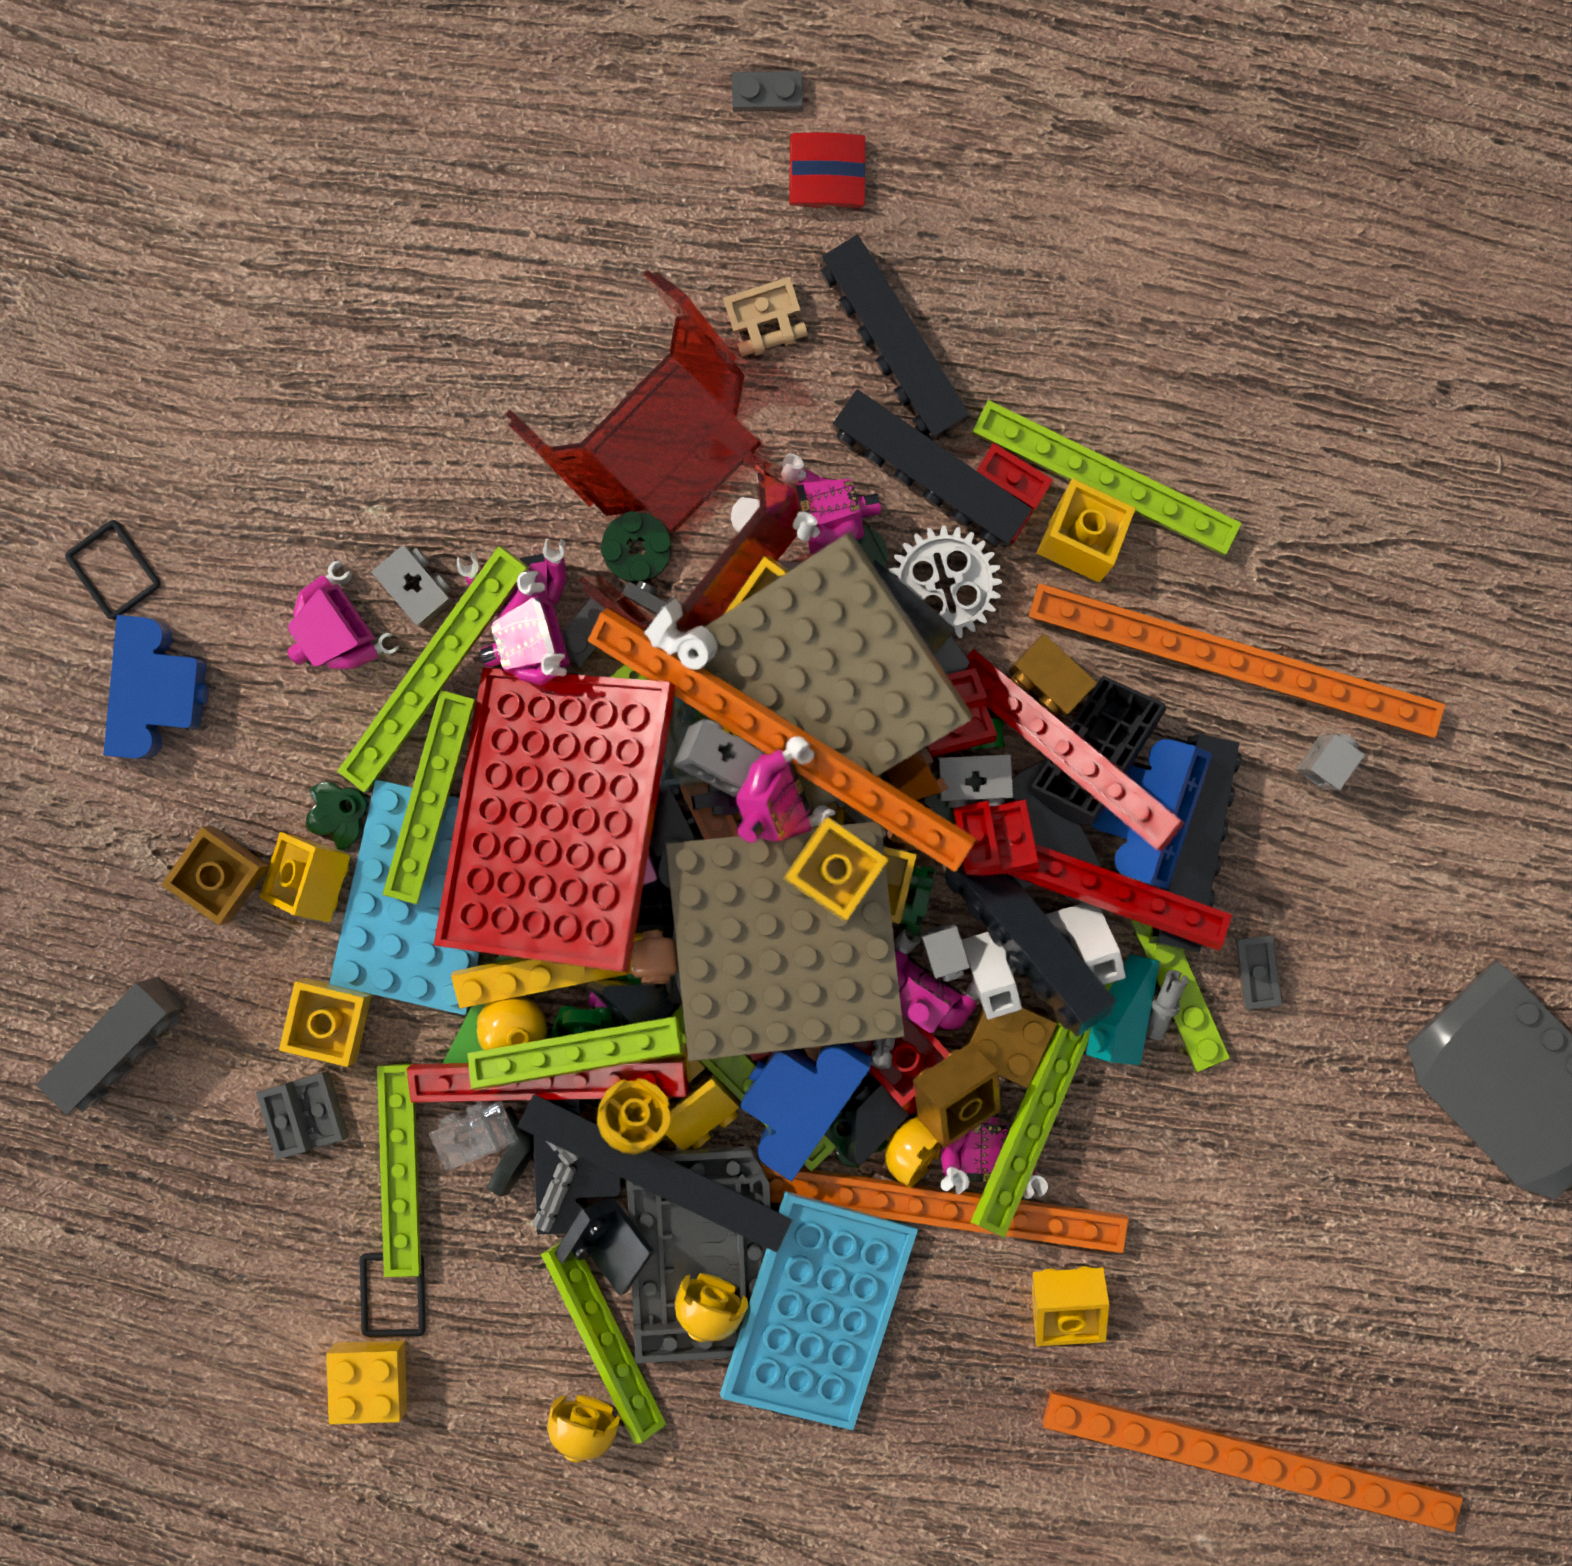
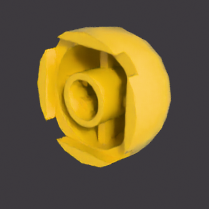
(510, 1023)
(633, 1116)
(910, 1151)
(709, 1307)
(581, 1427)

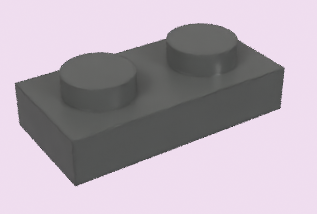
(767, 91)
(645, 596)
(578, 632)
(1258, 972)

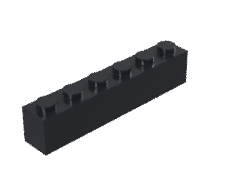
(894, 338)
(931, 469)
(1207, 829)
(1035, 947)

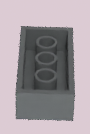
(112, 1046)

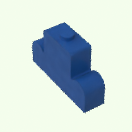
(150, 689)
(1176, 783)
(801, 1100)

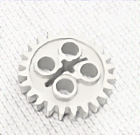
(975, 573)

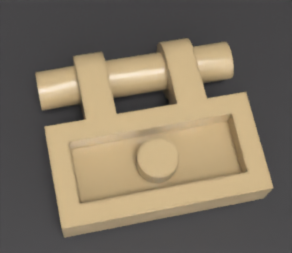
(762, 306)

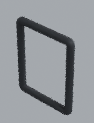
(68, 556)
(364, 1304)

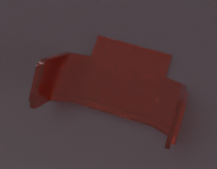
(653, 442)

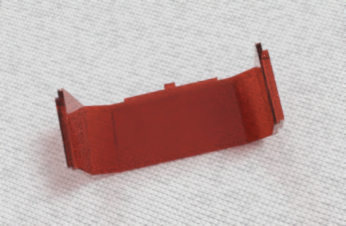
(764, 535)

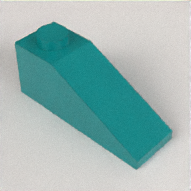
(1123, 1032)

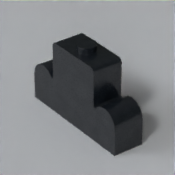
(1049, 827)
(587, 1182)

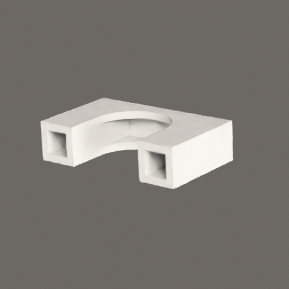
(1082, 928)

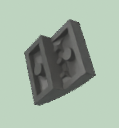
(302, 1115)

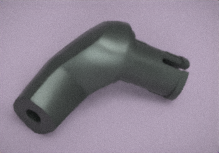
(513, 1160)

